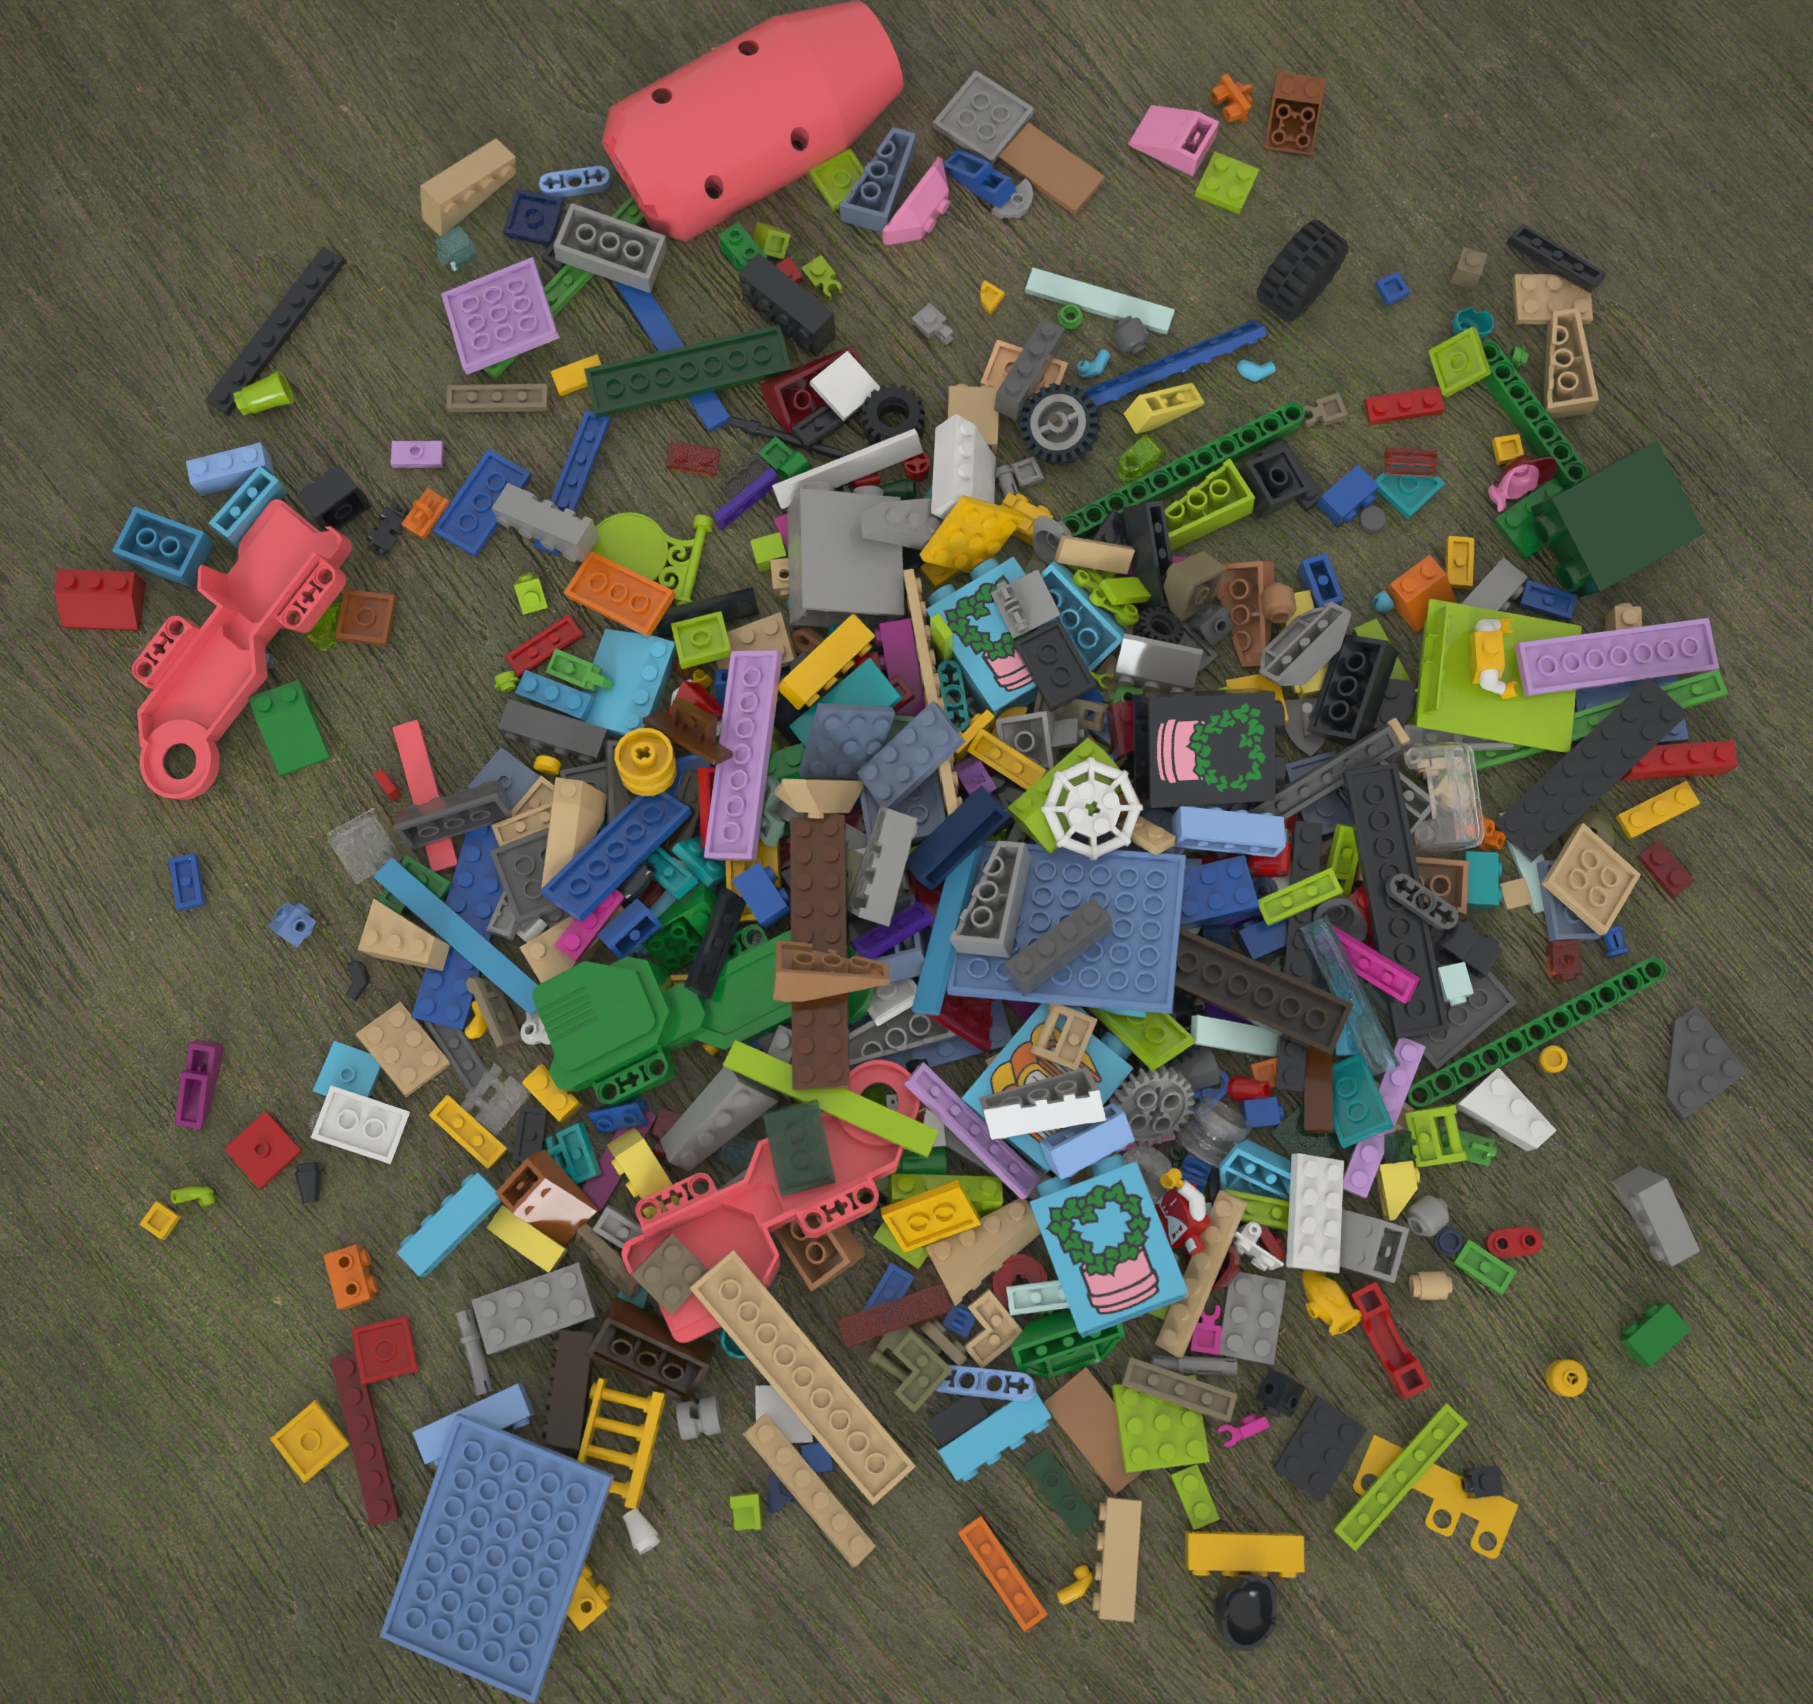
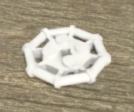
(1106, 802)

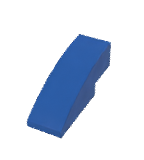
(980, 177)

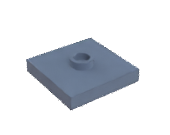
(510, 772)

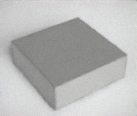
(1027, 473)

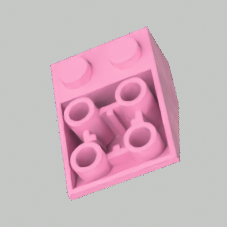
(1175, 137)

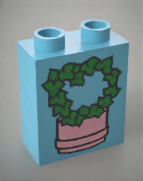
(982, 639)
(1107, 1246)

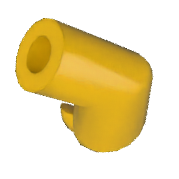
(478, 1025)
(1079, 1587)

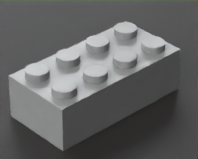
(610, 247)
(535, 1308)

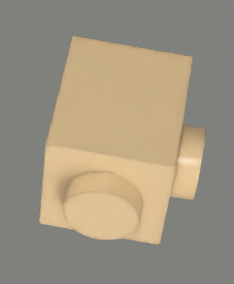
(780, 578)
(1623, 617)

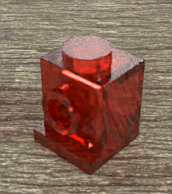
(1555, 960)

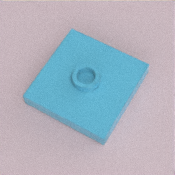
(348, 1070)

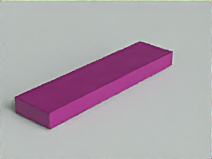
(602, 1186)

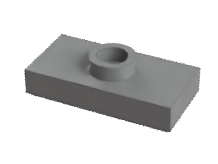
(503, 920)

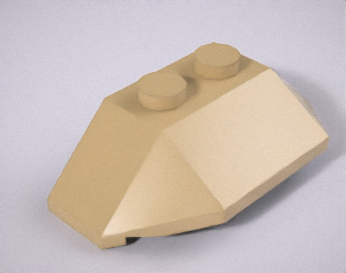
(819, 797)

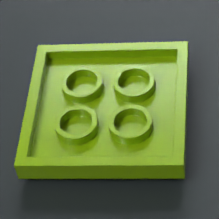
(1157, 1432)

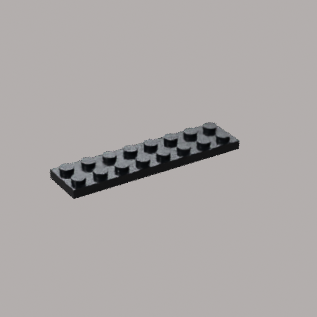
(1590, 769)

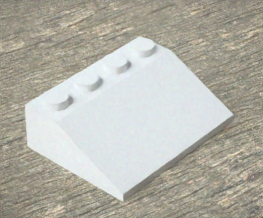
(961, 466)

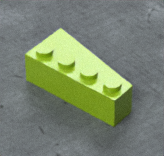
(1209, 506)

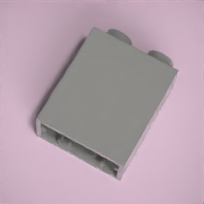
(834, 566)

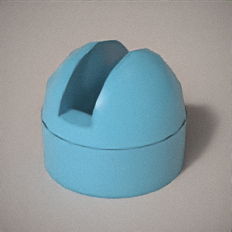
(1382, 602)

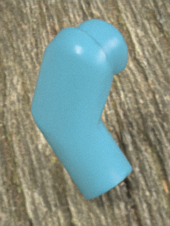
(1255, 372)

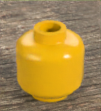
(1565, 1369)

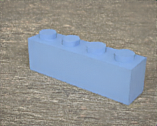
(1228, 831)
(500, 1410)

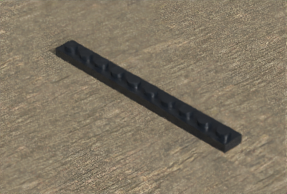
(1297, 953)

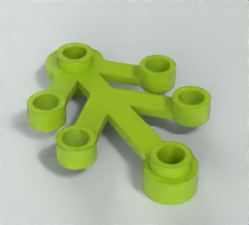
(1123, 613)

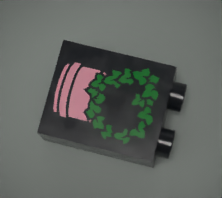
(1207, 747)

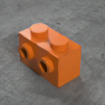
(351, 1276)

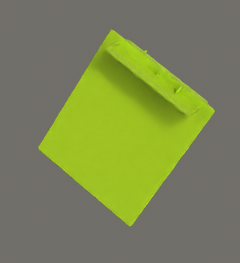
(1455, 706)

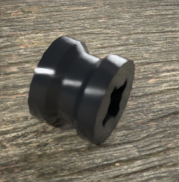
(874, 1217)

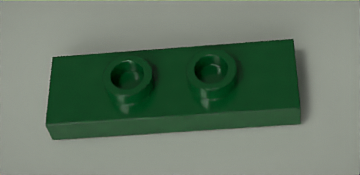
(1060, 1492)

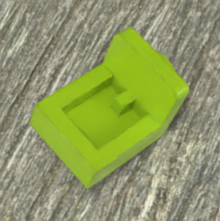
(530, 593)

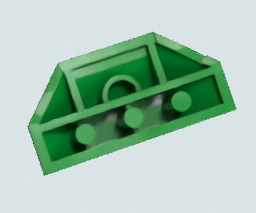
(1055, 1347)

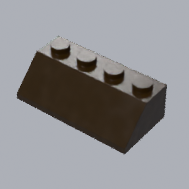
(645, 1350)

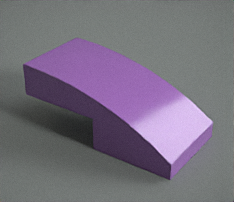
(973, 775)

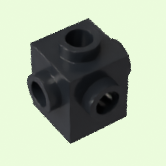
(1279, 1394)

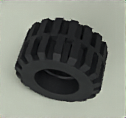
(887, 401)

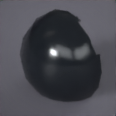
(1246, 1611)

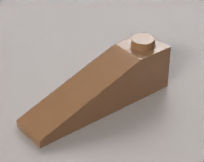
(812, 974)

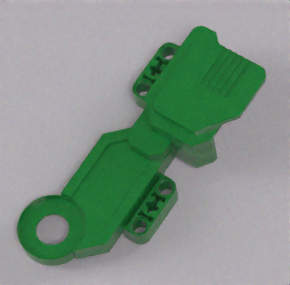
(631, 1016)

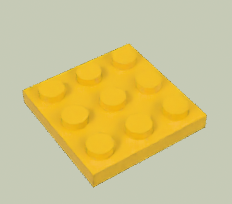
(971, 534)

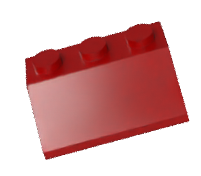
(99, 599)

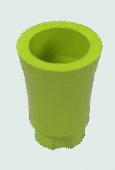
(264, 394)

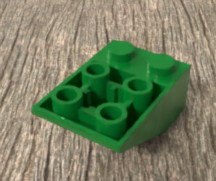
(682, 928)

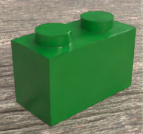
(1653, 1334)

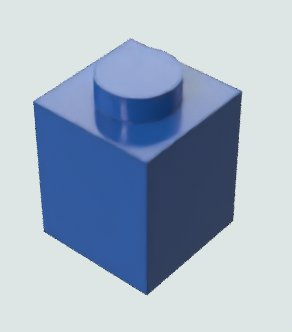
(1262, 1112)

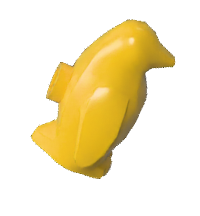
(1329, 1302)

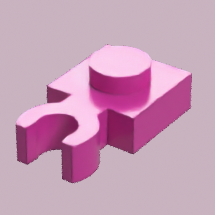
(1206, 1334)

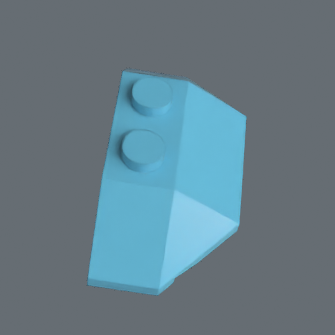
(1256, 1171)

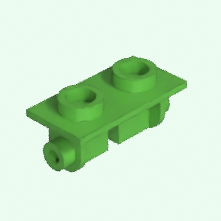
(1478, 1148)

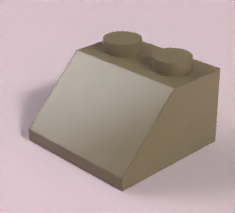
(1192, 584)

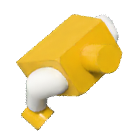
(1487, 656)

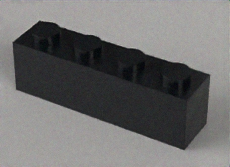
(1152, 556)

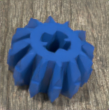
(1195, 1171)

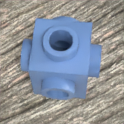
(293, 923)

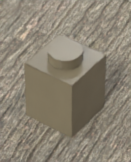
(1468, 268)

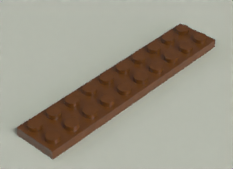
(820, 919)

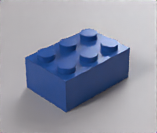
(1217, 893)

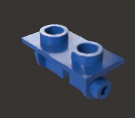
(619, 1117)

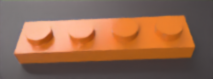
(1002, 1573)

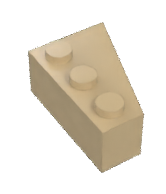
(400, 940)

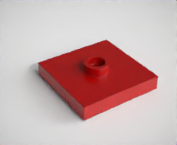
(263, 1150)
(384, 1350)

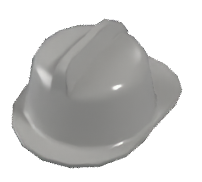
(1047, 537)

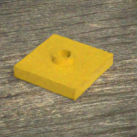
(310, 1441)

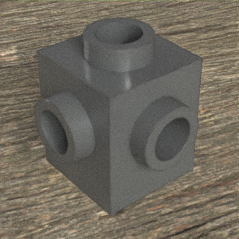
(1211, 623)

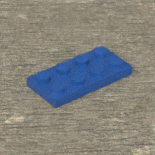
(470, 516)

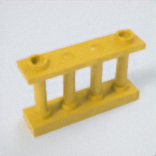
(645, 1434)

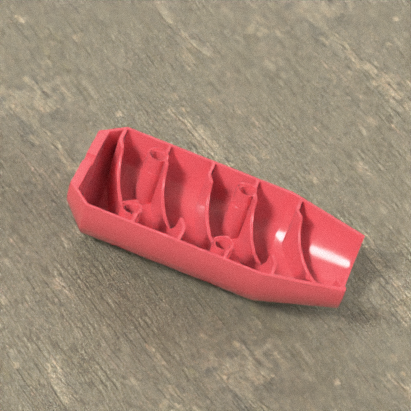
(740, 108)

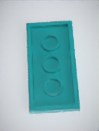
(862, 687)

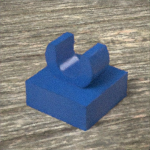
(959, 1319)

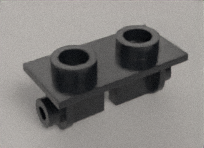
(381, 538)

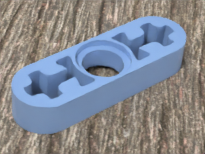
(583, 188)

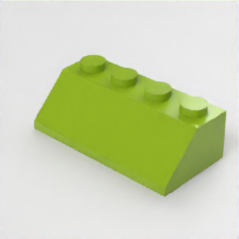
(1027, 808)

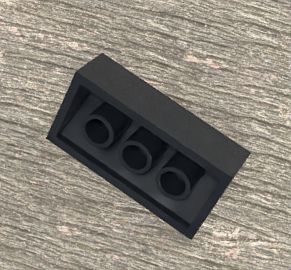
(1353, 690)

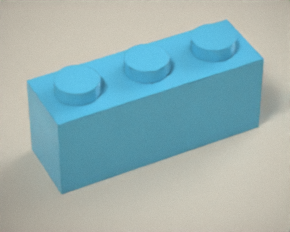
(246, 506)

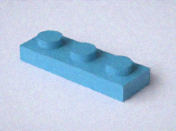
(555, 695)

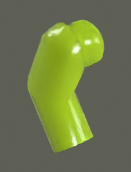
(204, 1194)

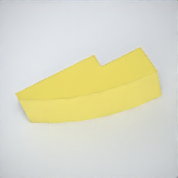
(527, 1239)

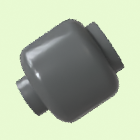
(1130, 335)

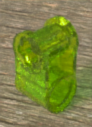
(1139, 459)
(325, 629)

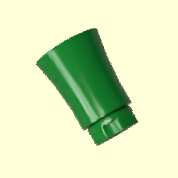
(916, 1164)

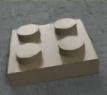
(669, 1273)

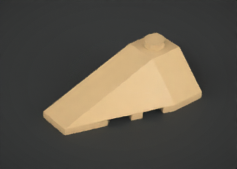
(573, 823)

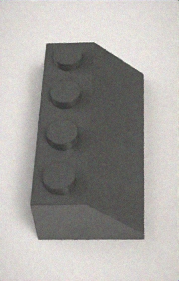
(453, 814)

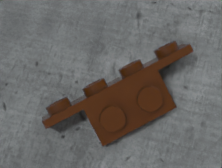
(691, 729)

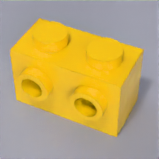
(588, 1600)

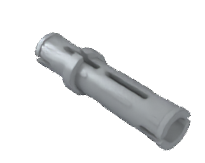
(474, 1351)
(1196, 1365)

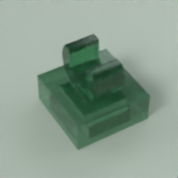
(1398, 1146)

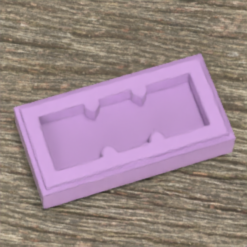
(417, 454)

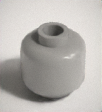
(1428, 1216)

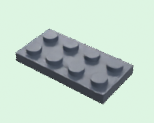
(911, 756)

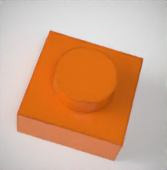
(1264, 1071)

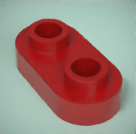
(1514, 1242)

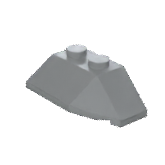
(1305, 645)

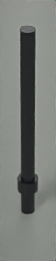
(755, 428)

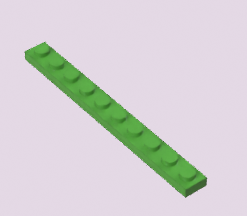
(572, 279)
(1684, 692)

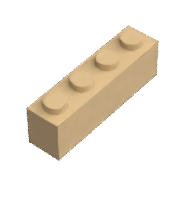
(1118, 1559)

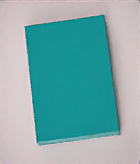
(1357, 1102)

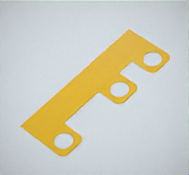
(1492, 1512)

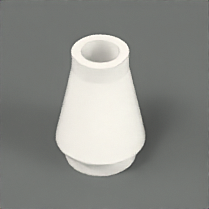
(641, 1531)

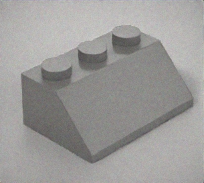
(1156, 665)

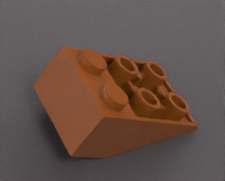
(1294, 113)
(546, 1198)

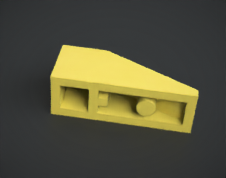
(1162, 406)

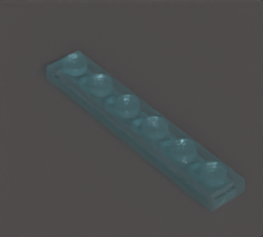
(1346, 985)

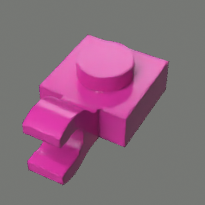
(1250, 1425)

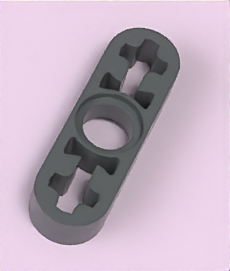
(1434, 918)

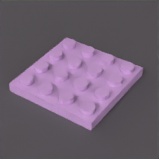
(500, 316)

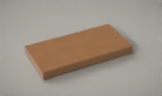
(1051, 168)
(1091, 1423)

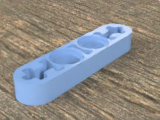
(980, 1387)

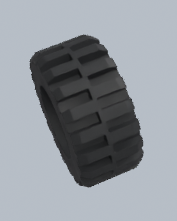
(1302, 270)

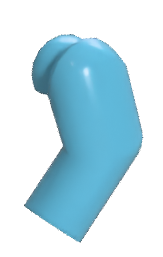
(1090, 369)

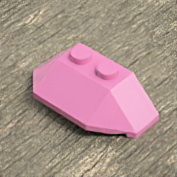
(920, 208)

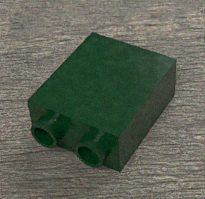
(1615, 521)

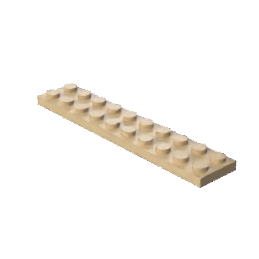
(929, 680)
(802, 1377)

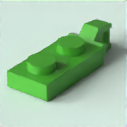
(577, 671)

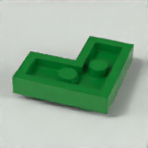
(430, 879)

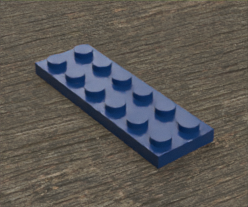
(615, 854)

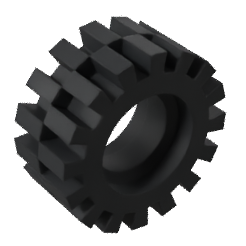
(1161, 621)

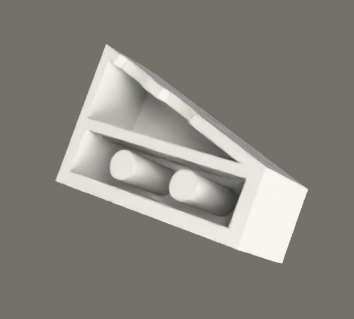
(1506, 1111)

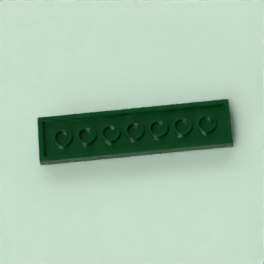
(687, 371)

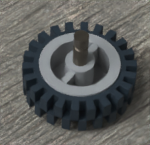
(1060, 424)

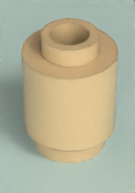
(1430, 1285)

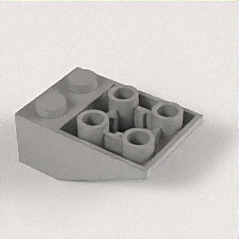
(1371, 1246)

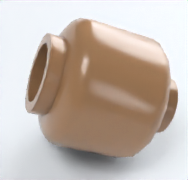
(1278, 602)

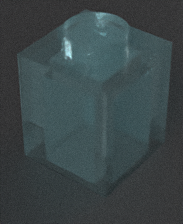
(455, 248)

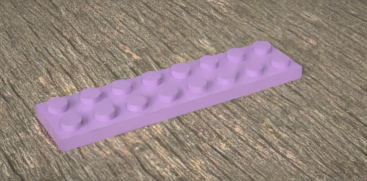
(1616, 657)
(748, 733)

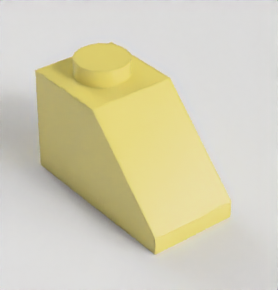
(1396, 1187)

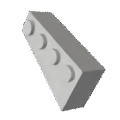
(882, 866)
(716, 1117)

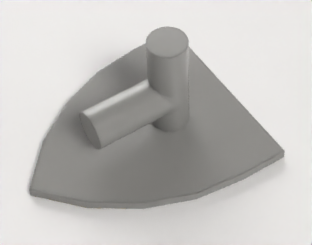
(1299, 716)

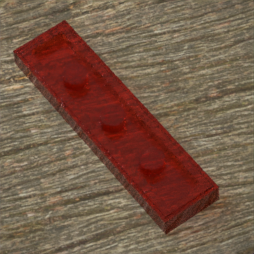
(894, 1315)

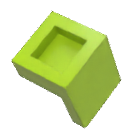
(771, 240)
(767, 549)
(747, 1511)

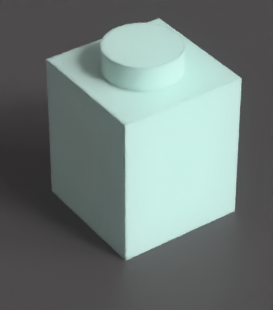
(1455, 983)

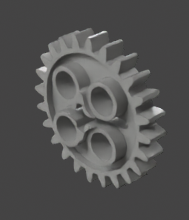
(1154, 1103)

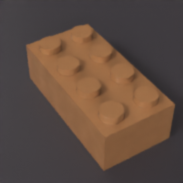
(819, 1258)

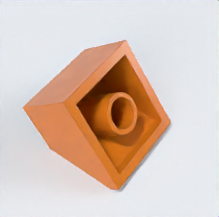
(1415, 588)

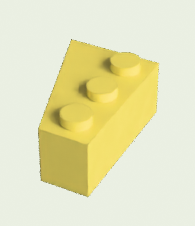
(641, 1168)

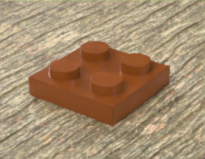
(366, 617)

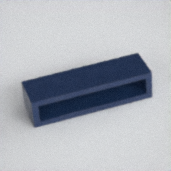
(956, 837)

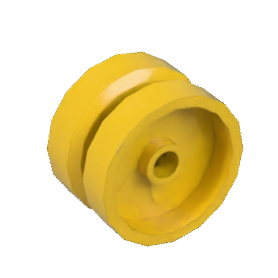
(646, 762)

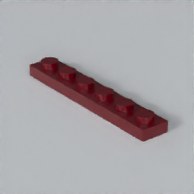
(365, 1441)

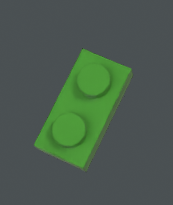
(1484, 1267)

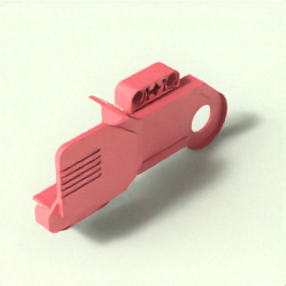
(214, 668)
(753, 1208)

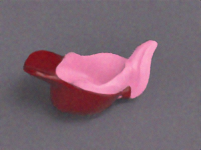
(1519, 477)

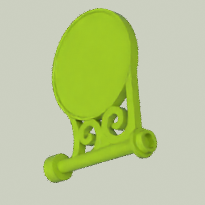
(644, 548)

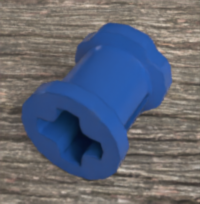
(1615, 942)

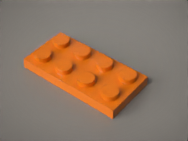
(619, 594)

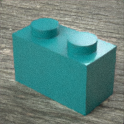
(1483, 880)

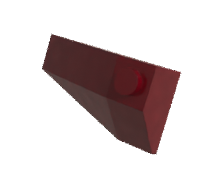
(792, 396)

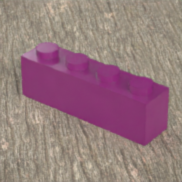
(901, 659)

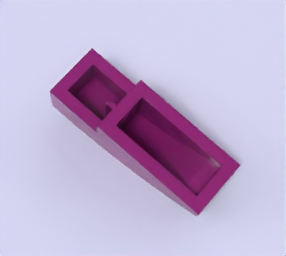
(198, 1083)

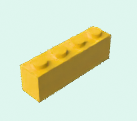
(825, 662)
(1244, 1552)

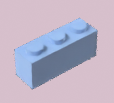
(227, 468)
(1087, 1143)

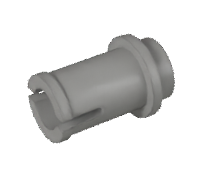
(1006, 480)

